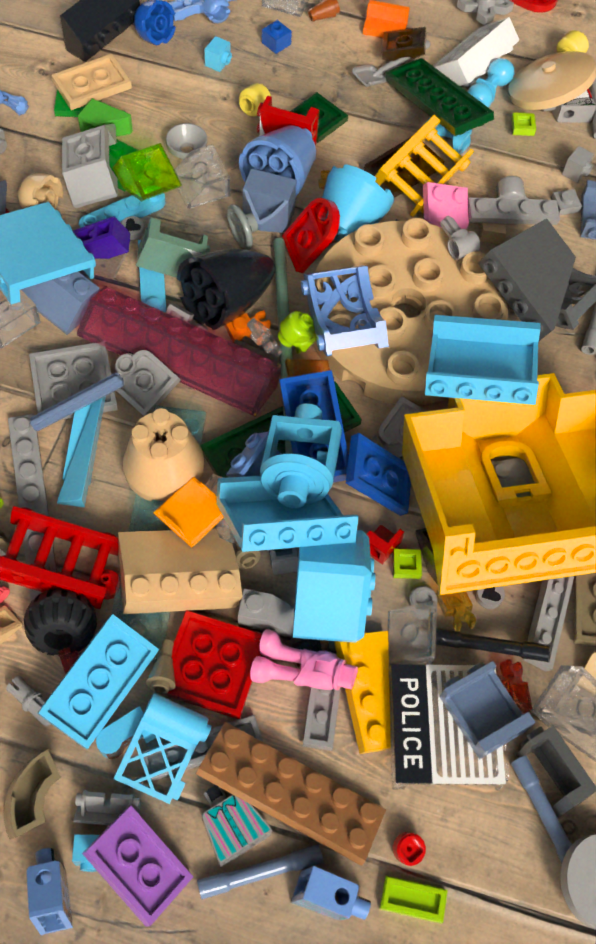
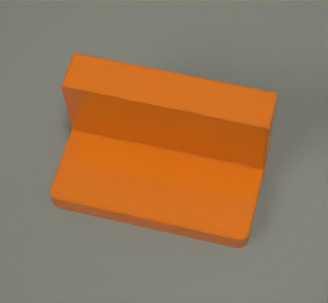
(384, 18)

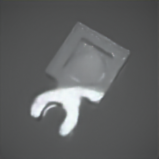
(262, 336)

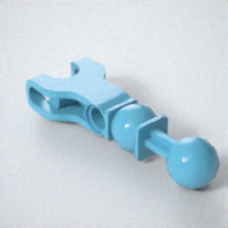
(499, 74)

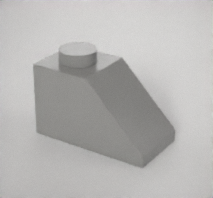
(265, 611)

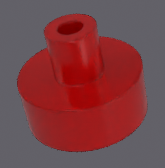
(109, 580)

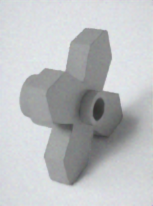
(486, 8)

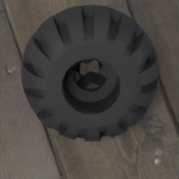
(60, 621)

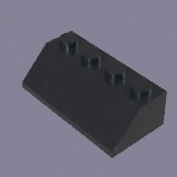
(94, 24)

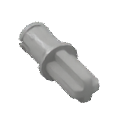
(30, 700)

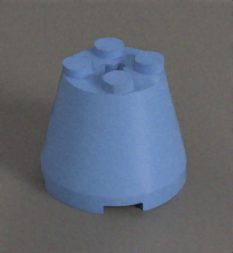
(280, 152)

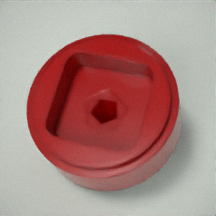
(409, 848)

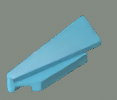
(81, 454)

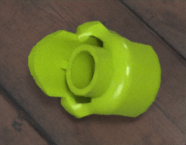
(297, 331)

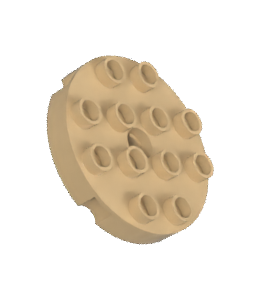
(411, 267)

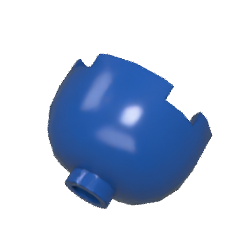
(155, 21)

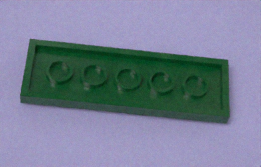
(439, 96)
(224, 448)

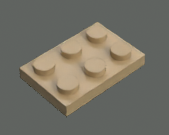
(91, 81)

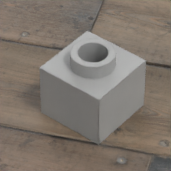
(578, 164)

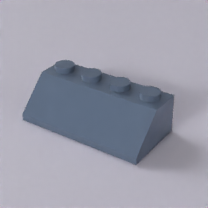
(63, 299)

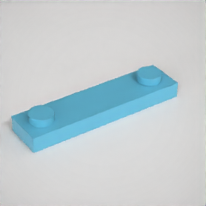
(152, 288)

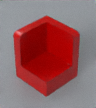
(383, 543)

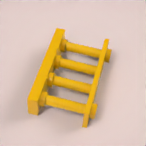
(416, 146)

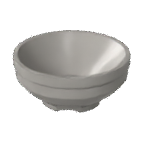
(185, 136)

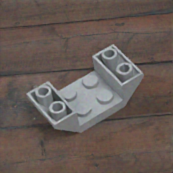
(87, 165)

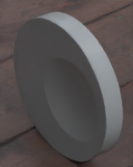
(579, 879)

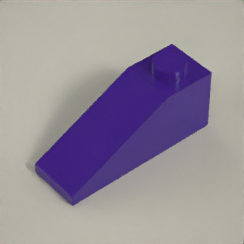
(105, 238)

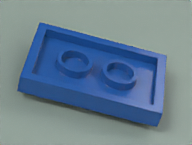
(378, 474)

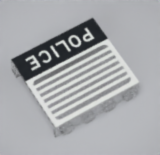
(425, 737)

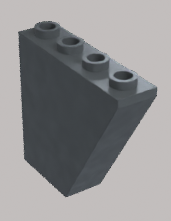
(532, 274)

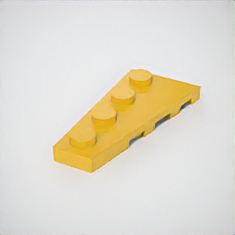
(370, 694)

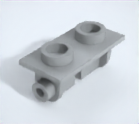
(96, 809)

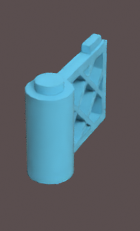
(171, 723)

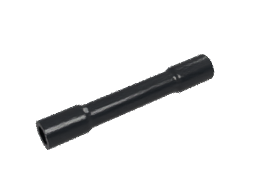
(523, 649)

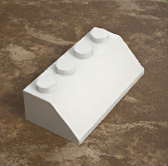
(478, 51)

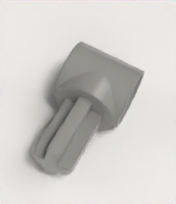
(460, 240)

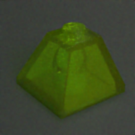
(147, 173)

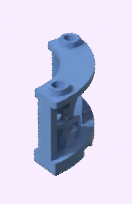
(332, 335)

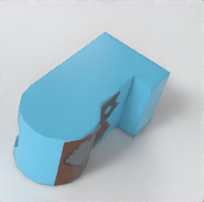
(118, 735)

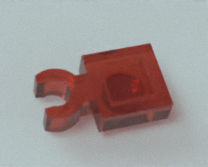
(515, 686)

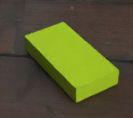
(413, 899)

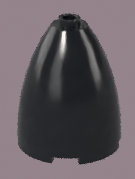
(223, 284)

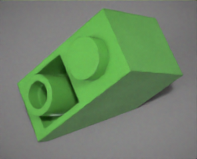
(99, 114)

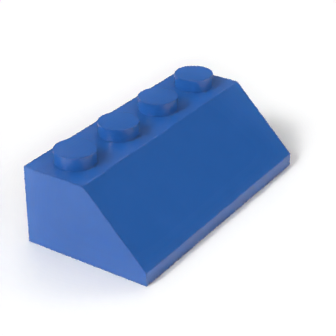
(319, 391)

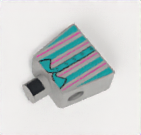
(232, 825)

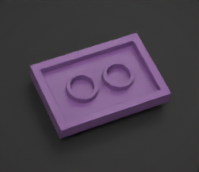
(138, 865)

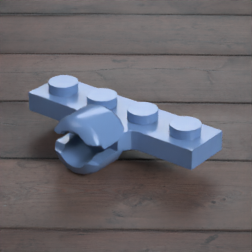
(214, 10)

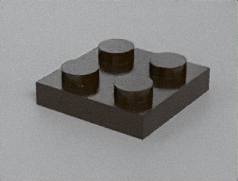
(404, 43)

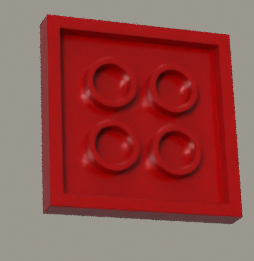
(213, 664)

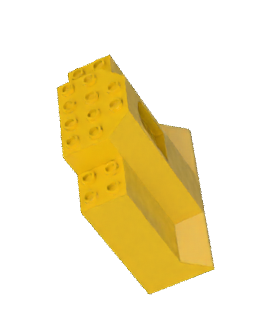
(485, 531)

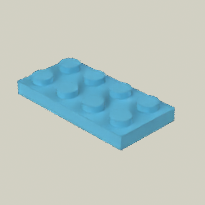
(98, 681)

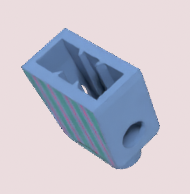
(317, 891)

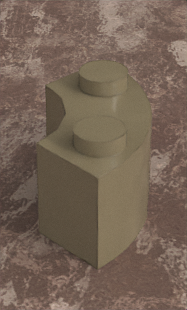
(27, 793)

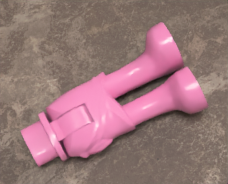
(317, 669)

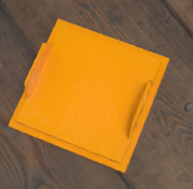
(190, 512)

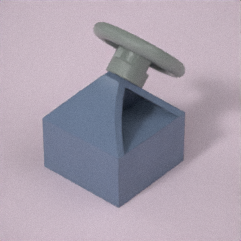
(266, 206)

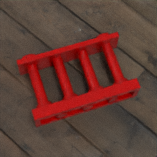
(36, 576)

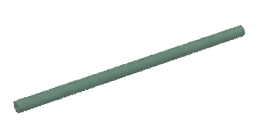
(282, 308)

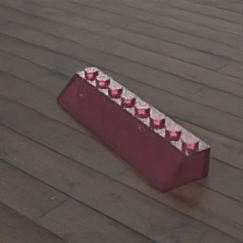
(191, 353)

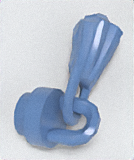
(17, 103)

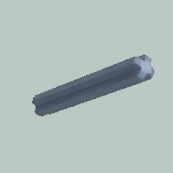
(77, 401)

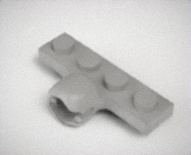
(512, 206)

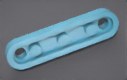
(125, 208)

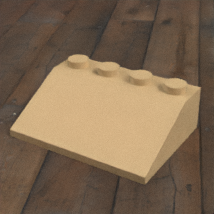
(170, 576)

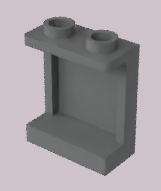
(561, 767)

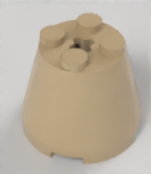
(161, 456)

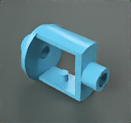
(295, 477)

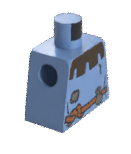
(48, 894)

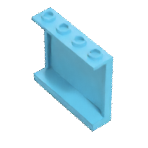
(37, 249)
(484, 360)
(265, 524)

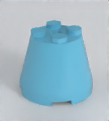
(357, 198)

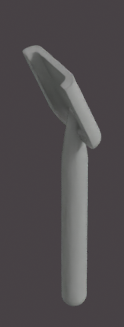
(370, 75)

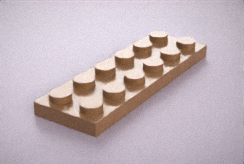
(292, 793)

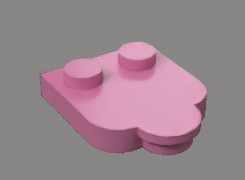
(445, 201)

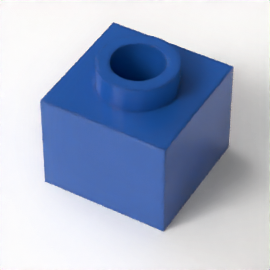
(276, 36)

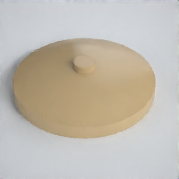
(552, 80)

